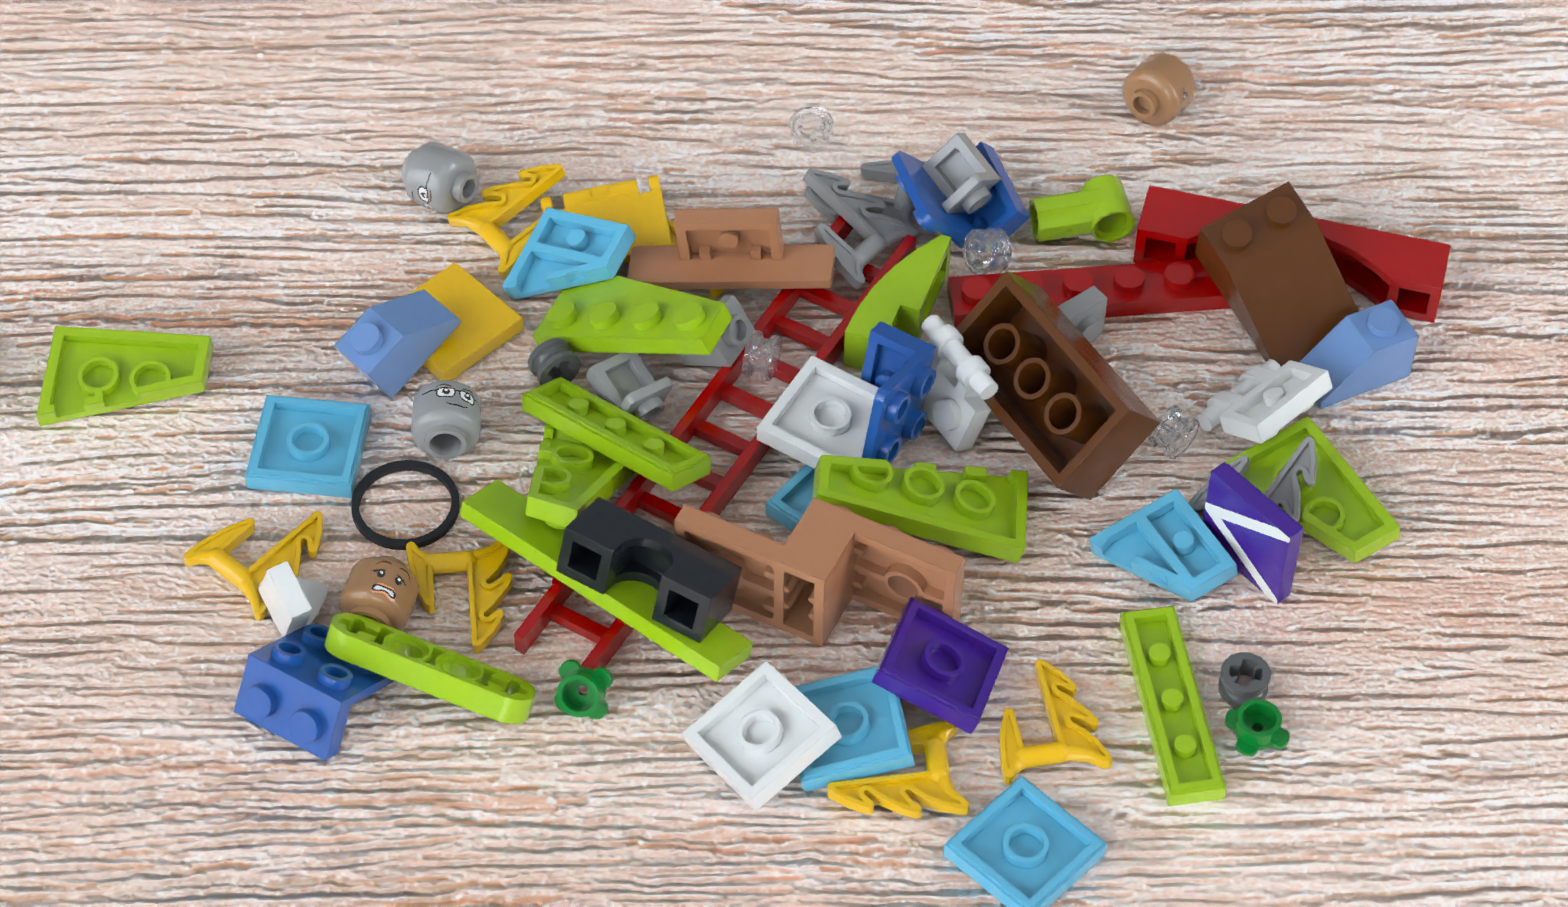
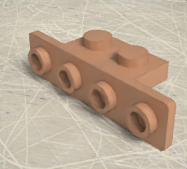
(732, 252)

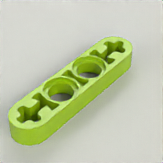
(430, 668)

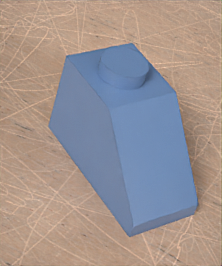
(397, 339)
(1365, 352)

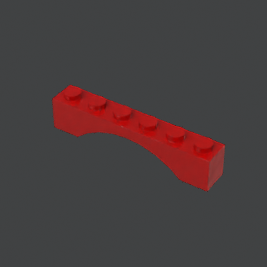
(1369, 260)

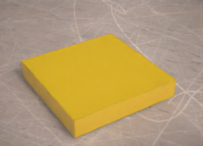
(483, 325)

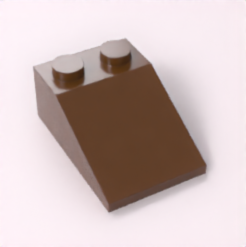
(1276, 274)

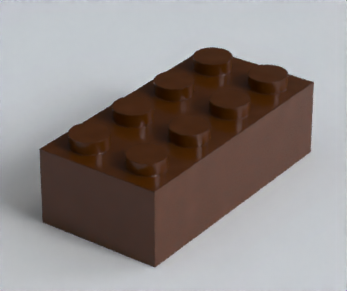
(1054, 387)

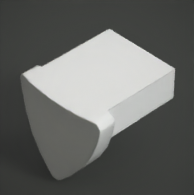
(291, 599)

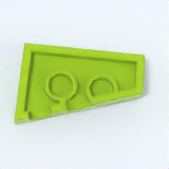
(119, 369)
(570, 479)
(1339, 506)

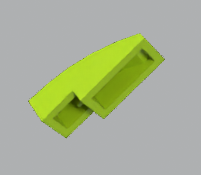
(900, 298)

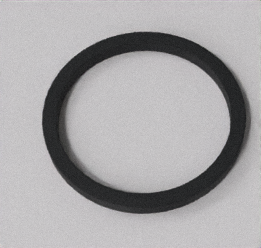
(398, 466)

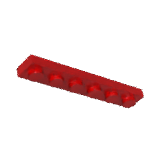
(1128, 288)

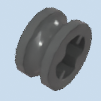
(554, 360)
(1243, 664)

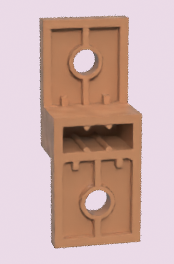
(825, 565)

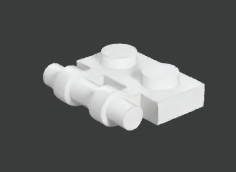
(960, 386)
(1265, 400)

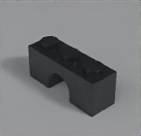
(618, 546)

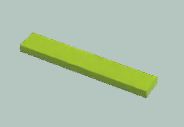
(503, 516)

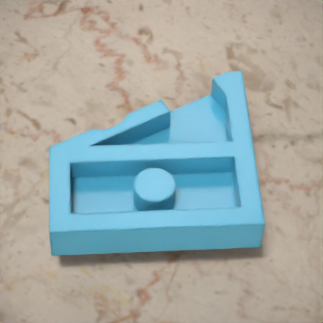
(568, 253)
(1167, 547)

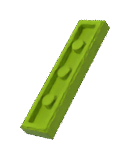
(616, 434)
(1172, 706)

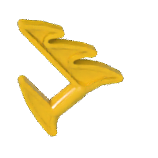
(501, 206)
(216, 551)
(484, 595)
(1066, 722)
(895, 792)

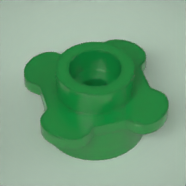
(572, 701)
(1261, 715)

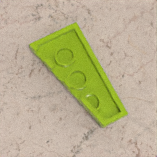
(634, 318)
(946, 507)

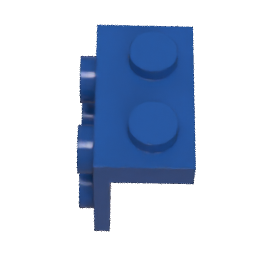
(1001, 211)
(904, 375)
(303, 690)

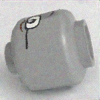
(440, 177)
(446, 419)

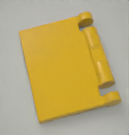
(624, 205)

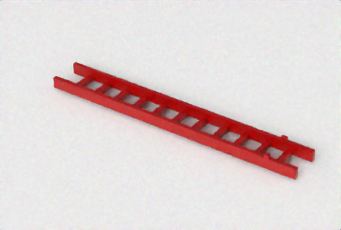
(694, 424)

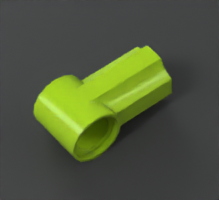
(1096, 209)

